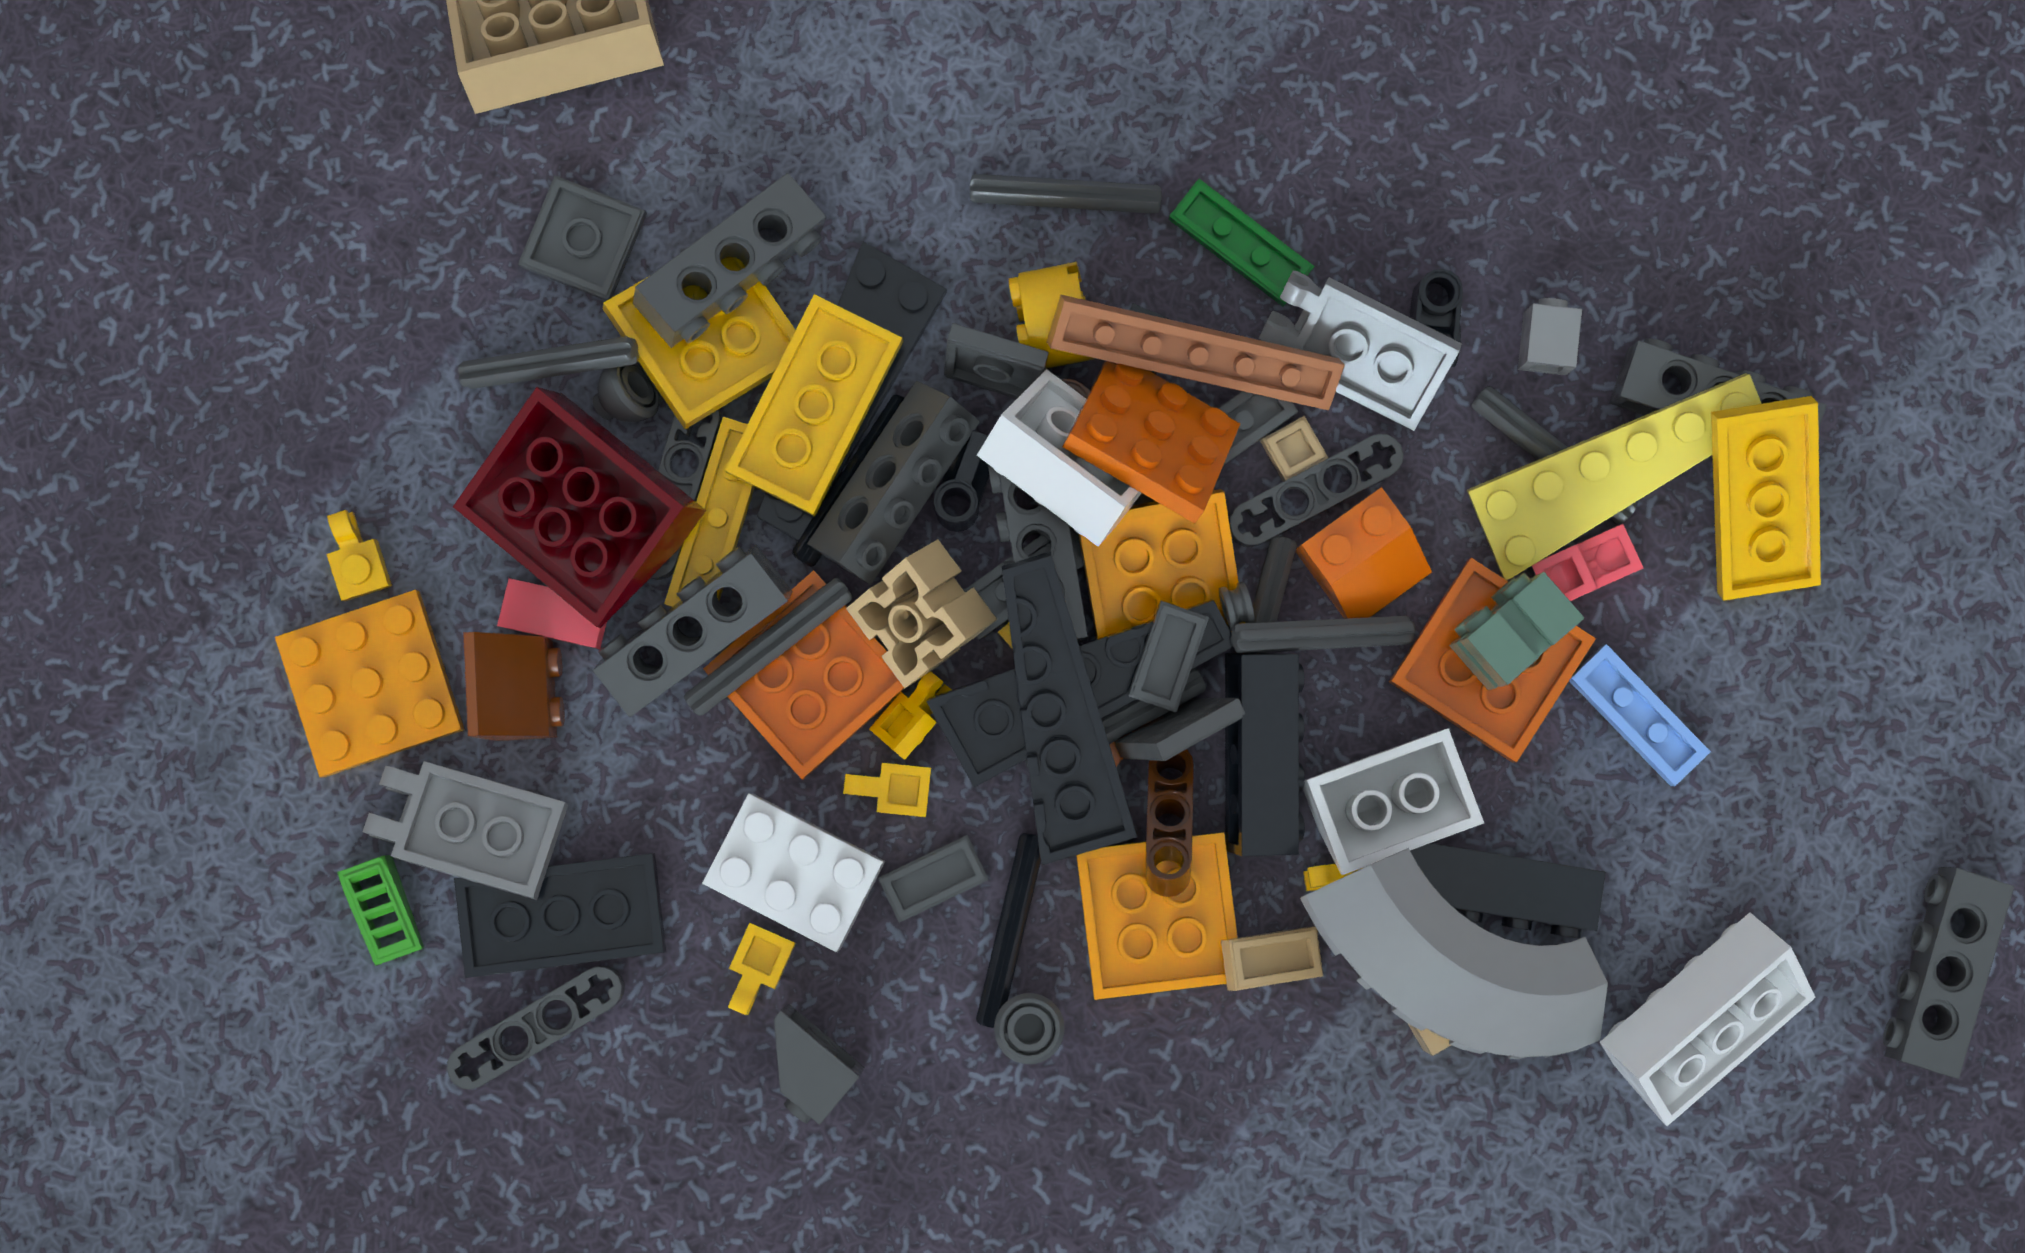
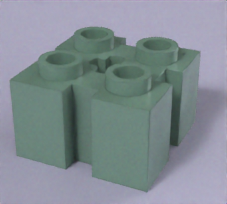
(1519, 628)

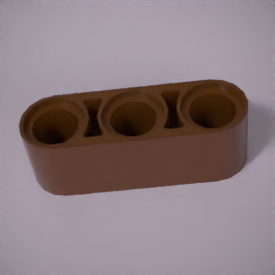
(1170, 842)

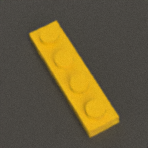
(720, 527)

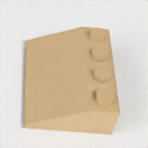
(547, 46)

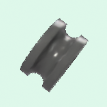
(1236, 605)

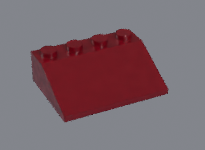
(577, 506)

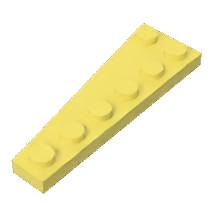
(1581, 486)

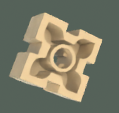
(921, 613)

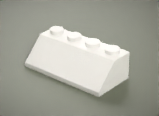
(1709, 1017)

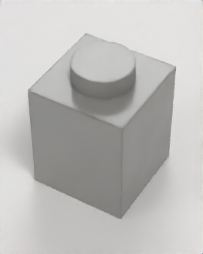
(1550, 337)

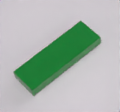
(1238, 240)

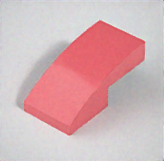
(1591, 563)
(542, 612)

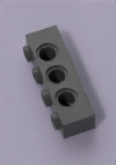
(780, 208)
(1641, 373)
(893, 482)
(1019, 524)
(637, 683)
(1971, 956)

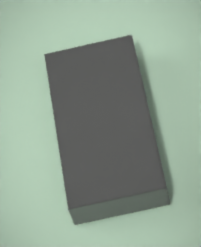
(1168, 656)
(933, 878)

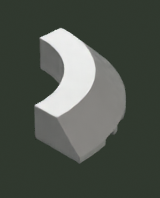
(1453, 973)

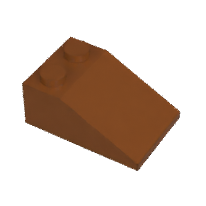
(512, 686)

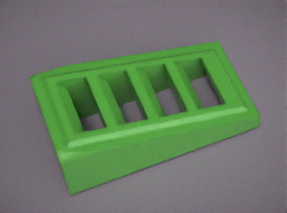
(364, 916)

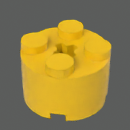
(1036, 301)

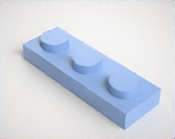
(1639, 715)

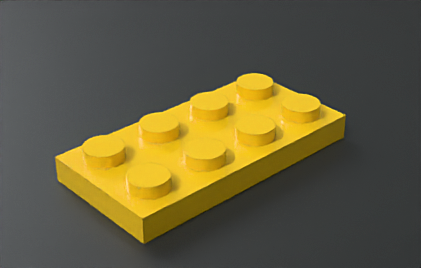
(814, 405)
(1766, 497)

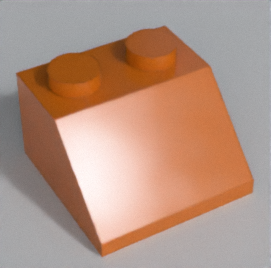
(1365, 557)

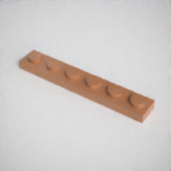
(1194, 352)

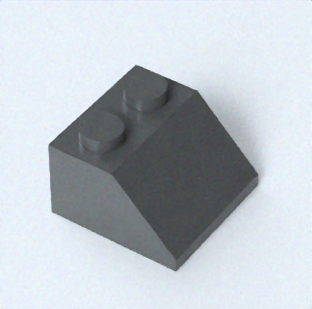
(811, 1067)

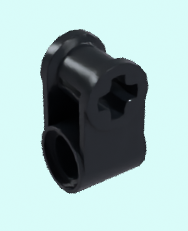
(1440, 318)

